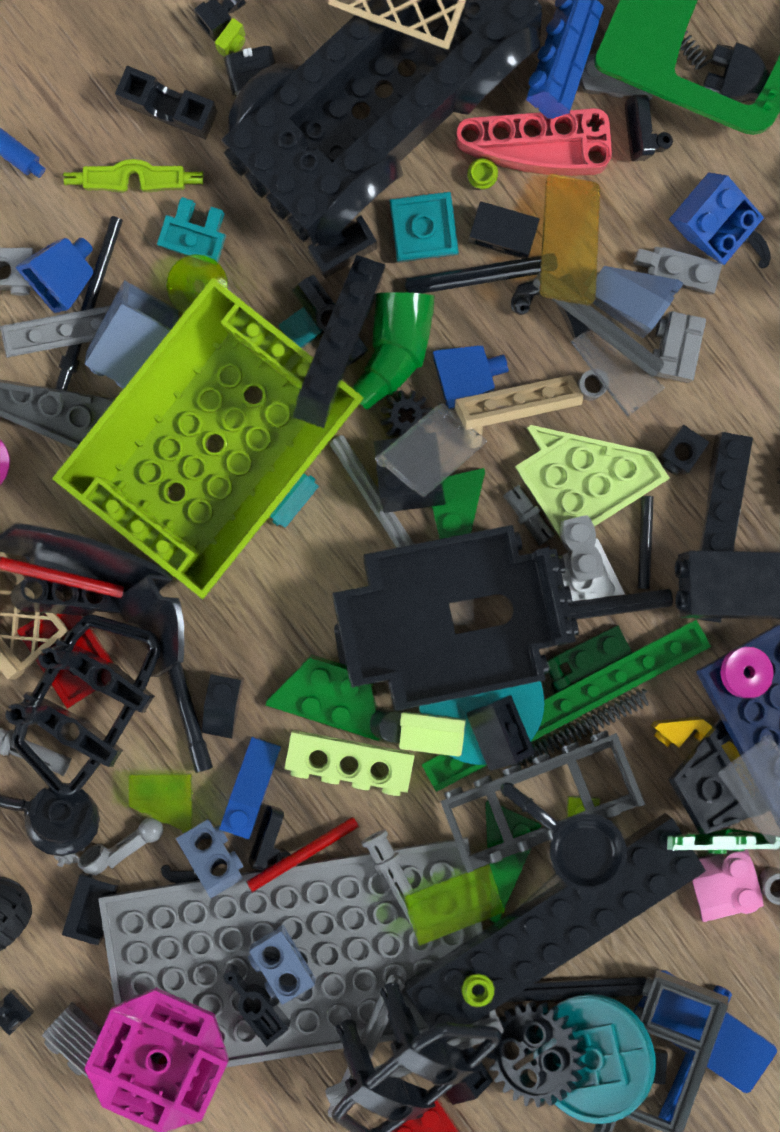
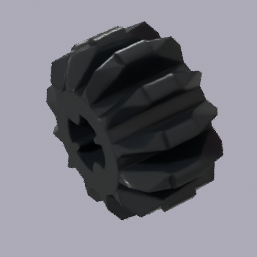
(406, 406)

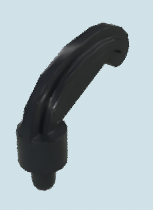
(760, 246)
(178, 876)

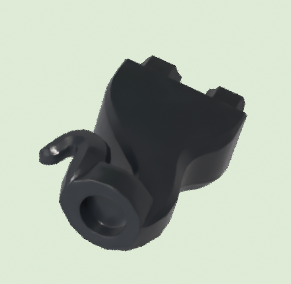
(743, 74)

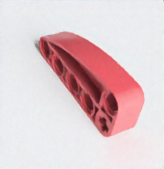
(549, 150)

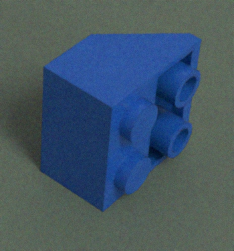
(716, 217)

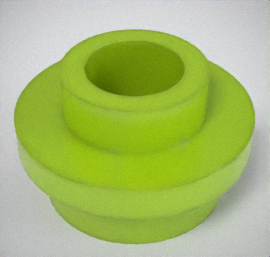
(481, 999)

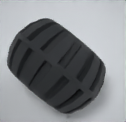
(14, 911)

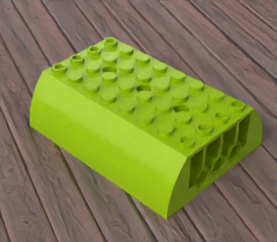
(161, 431)

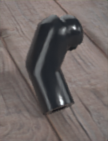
(523, 297)

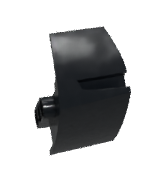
(93, 559)

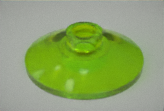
(185, 274)

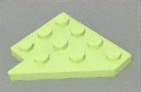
(586, 476)

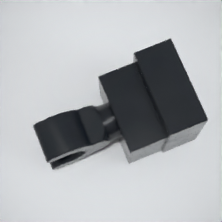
(215, 16)

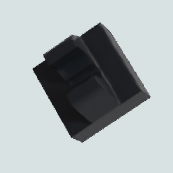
(13, 1012)

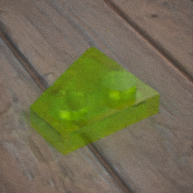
(164, 797)

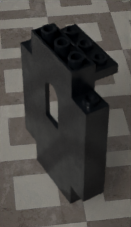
(405, 629)

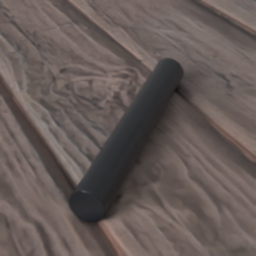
(645, 542)

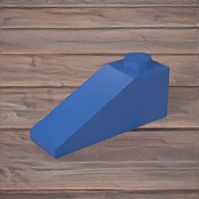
(250, 788)

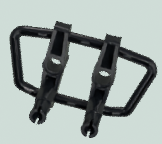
(57, 720)
(419, 1053)

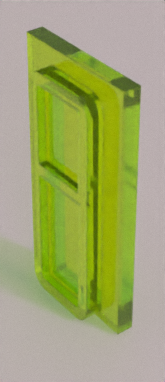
(453, 904)

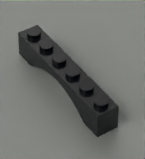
(338, 341)
(725, 494)

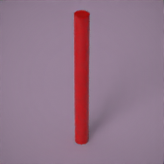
(61, 577)
(302, 854)

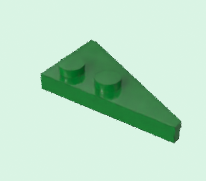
(461, 500)

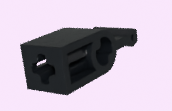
(267, 1019)

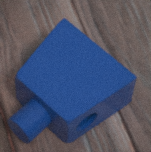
(58, 272)
(466, 372)

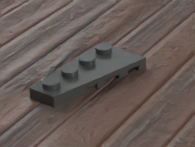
(51, 411)

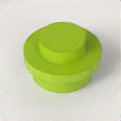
(482, 173)

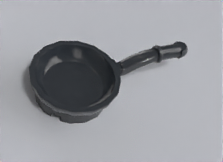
(57, 822)
(584, 849)

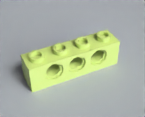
(304, 743)

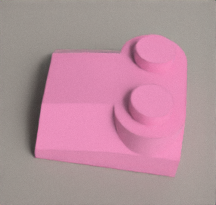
(727, 885)

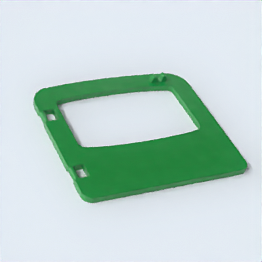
(644, 50)

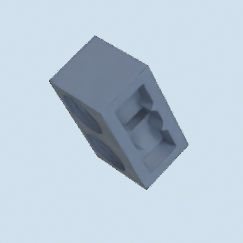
(206, 860)
(288, 962)

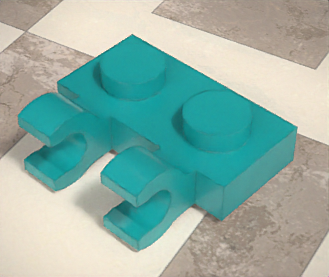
(190, 238)

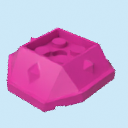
(150, 1092)

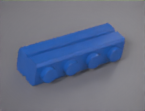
(564, 56)

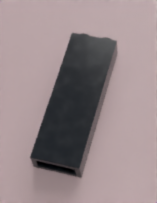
(728, 585)

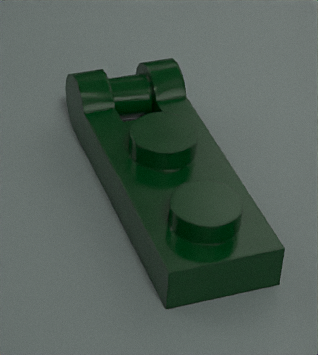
(588, 657)

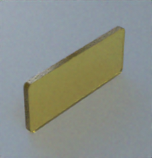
(570, 240)

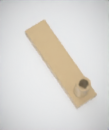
(518, 402)

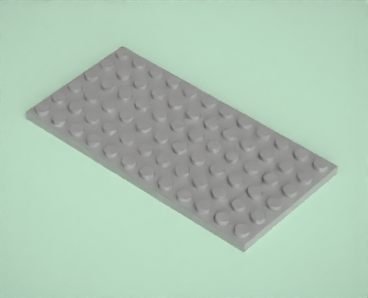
(333, 911)

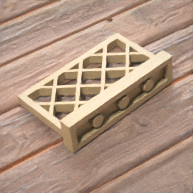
(351, 8)
(10, 663)

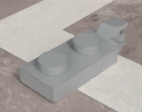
(693, 271)

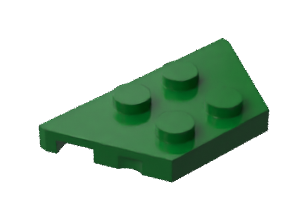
(323, 694)

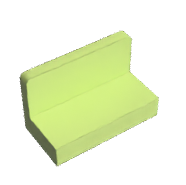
(432, 733)

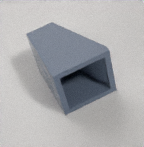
(129, 334)

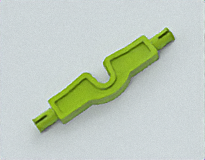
(116, 177)

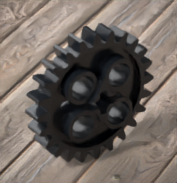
(552, 1081)

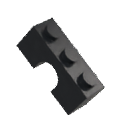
(181, 110)

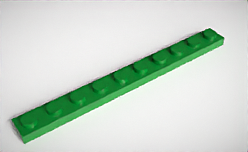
(592, 692)

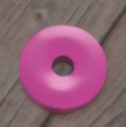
(760, 672)

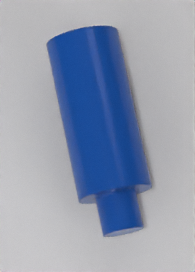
(19, 155)

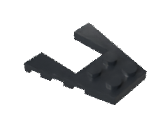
(702, 789)

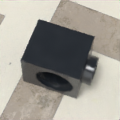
(694, 444)

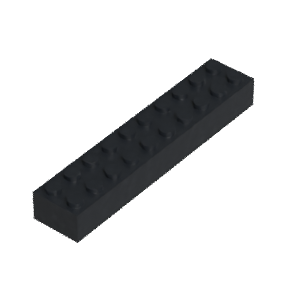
(552, 929)

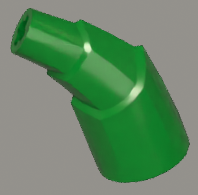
(399, 343)

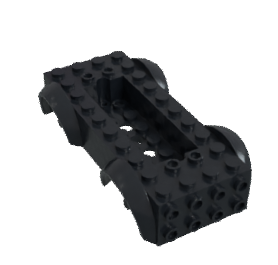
(297, 126)

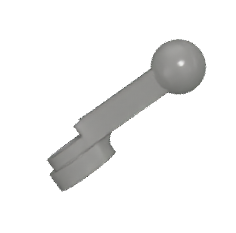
(98, 857)

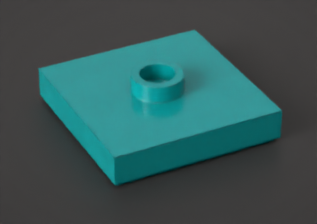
(424, 227)

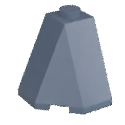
(634, 297)

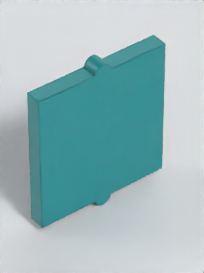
(294, 500)

